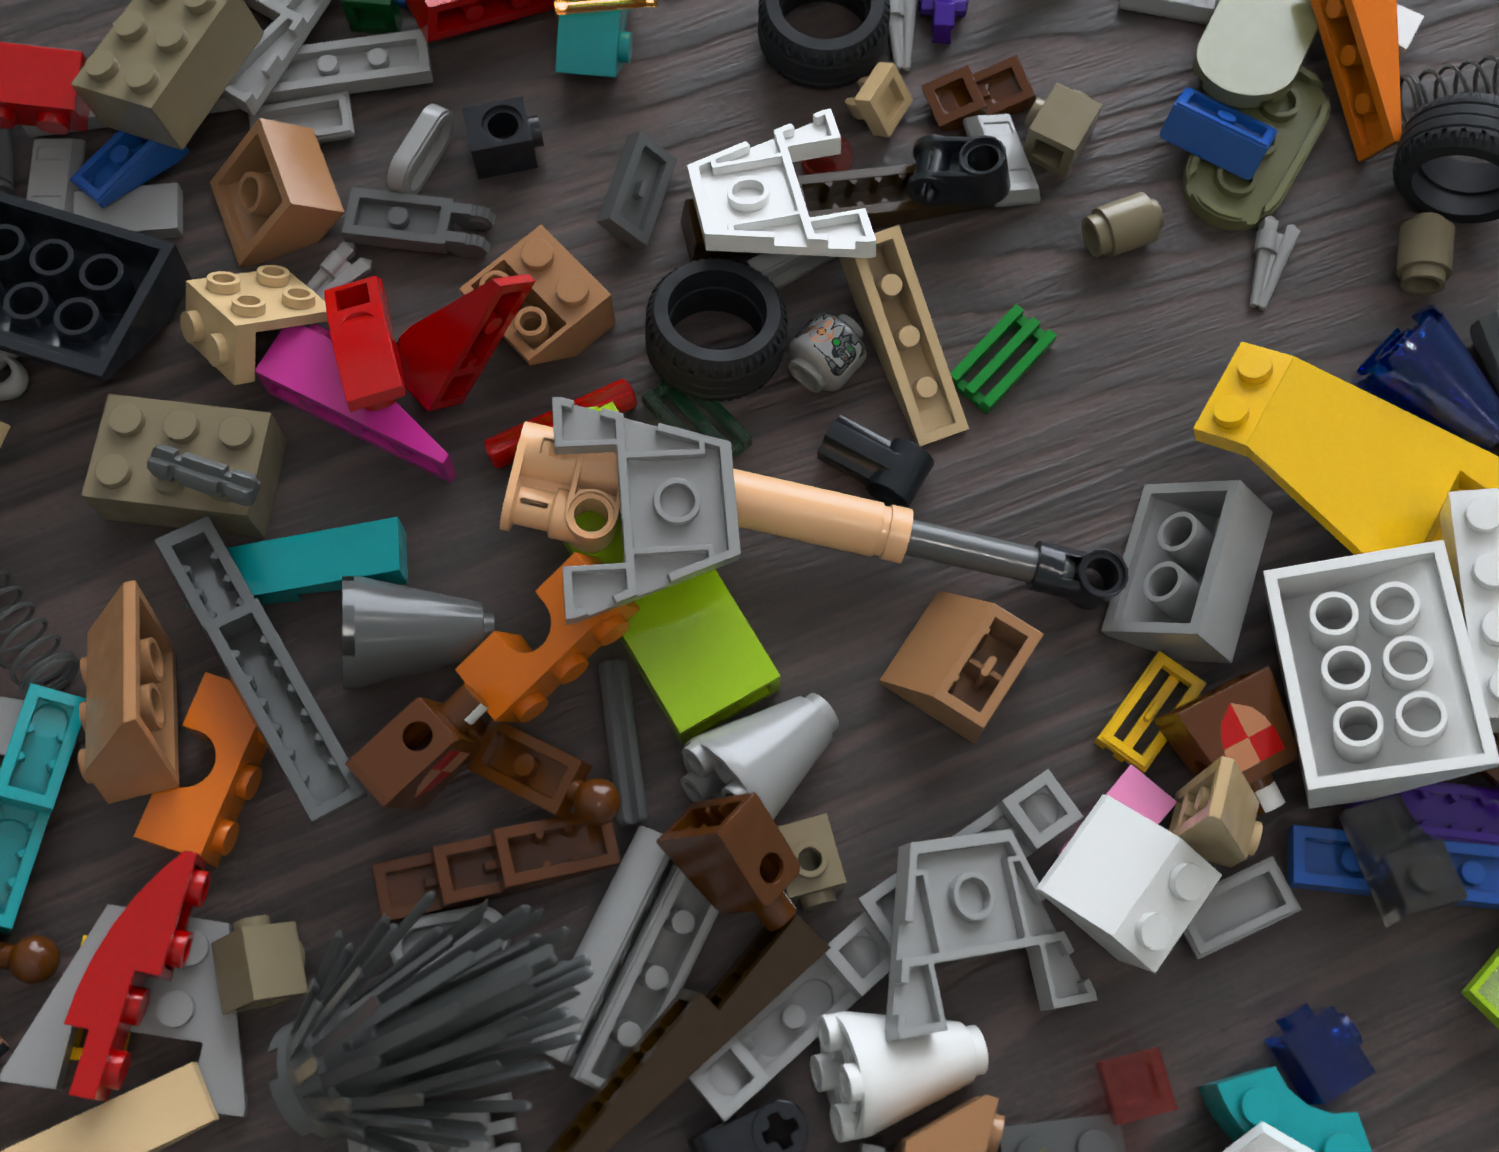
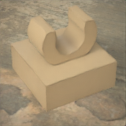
(881, 99)

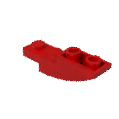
(364, 344)
(142, 943)

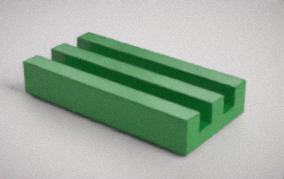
(1027, 329)

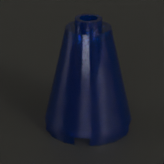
(1434, 379)

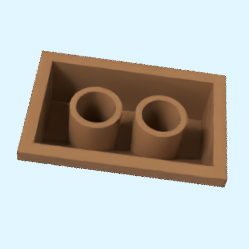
(129, 701)

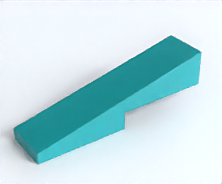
(317, 560)
(30, 786)

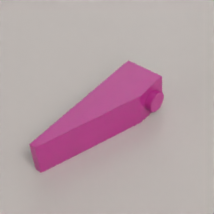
(305, 374)

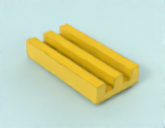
(1124, 750)

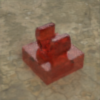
(1136, 1086)

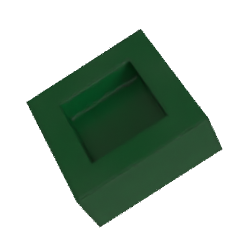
(373, 16)

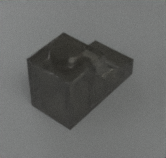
(1400, 862)

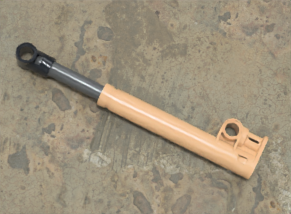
(554, 489)

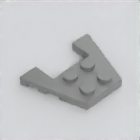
(673, 506)
(967, 902)
(176, 1009)

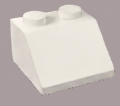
(1129, 883)

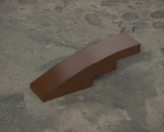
(494, 865)

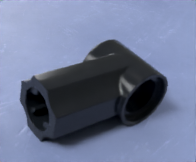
(889, 469)

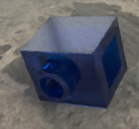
(1319, 1052)

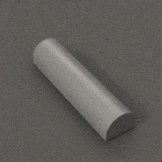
(614, 933)
(648, 977)

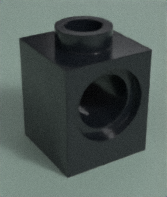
(496, 119)

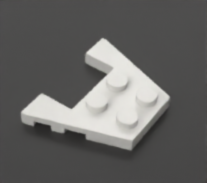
(755, 204)

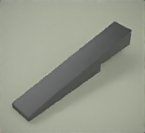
(260, 670)

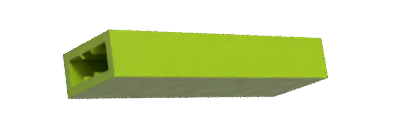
(691, 645)

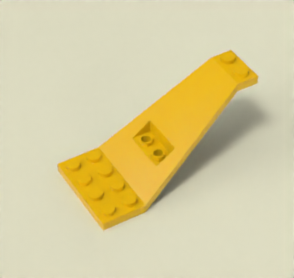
(1340, 451)

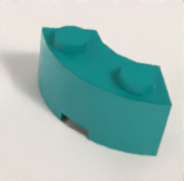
(593, 43)
(1262, 1095)

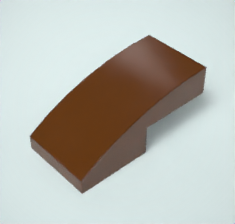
(990, 91)

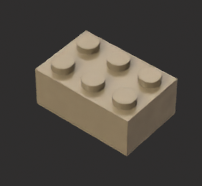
(166, 66)
(127, 491)

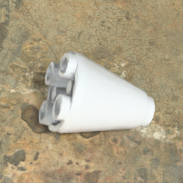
(883, 1081)

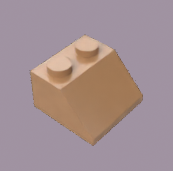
(275, 192)

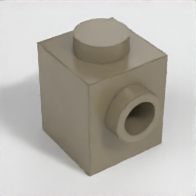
(1060, 128)
(819, 861)
(259, 965)

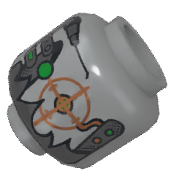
(826, 352)

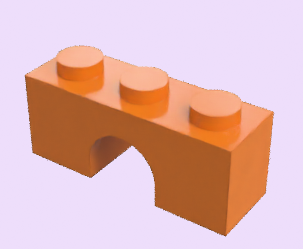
(520, 679)
(206, 814)

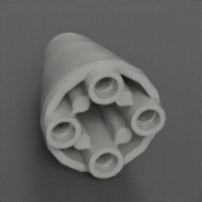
(760, 752)

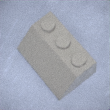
(1190, 569)

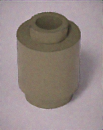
(1122, 225)
(1425, 253)

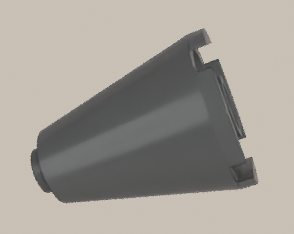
(405, 631)

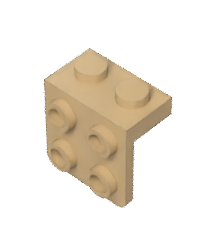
(231, 307)

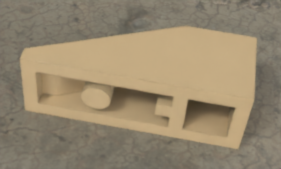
(1218, 814)

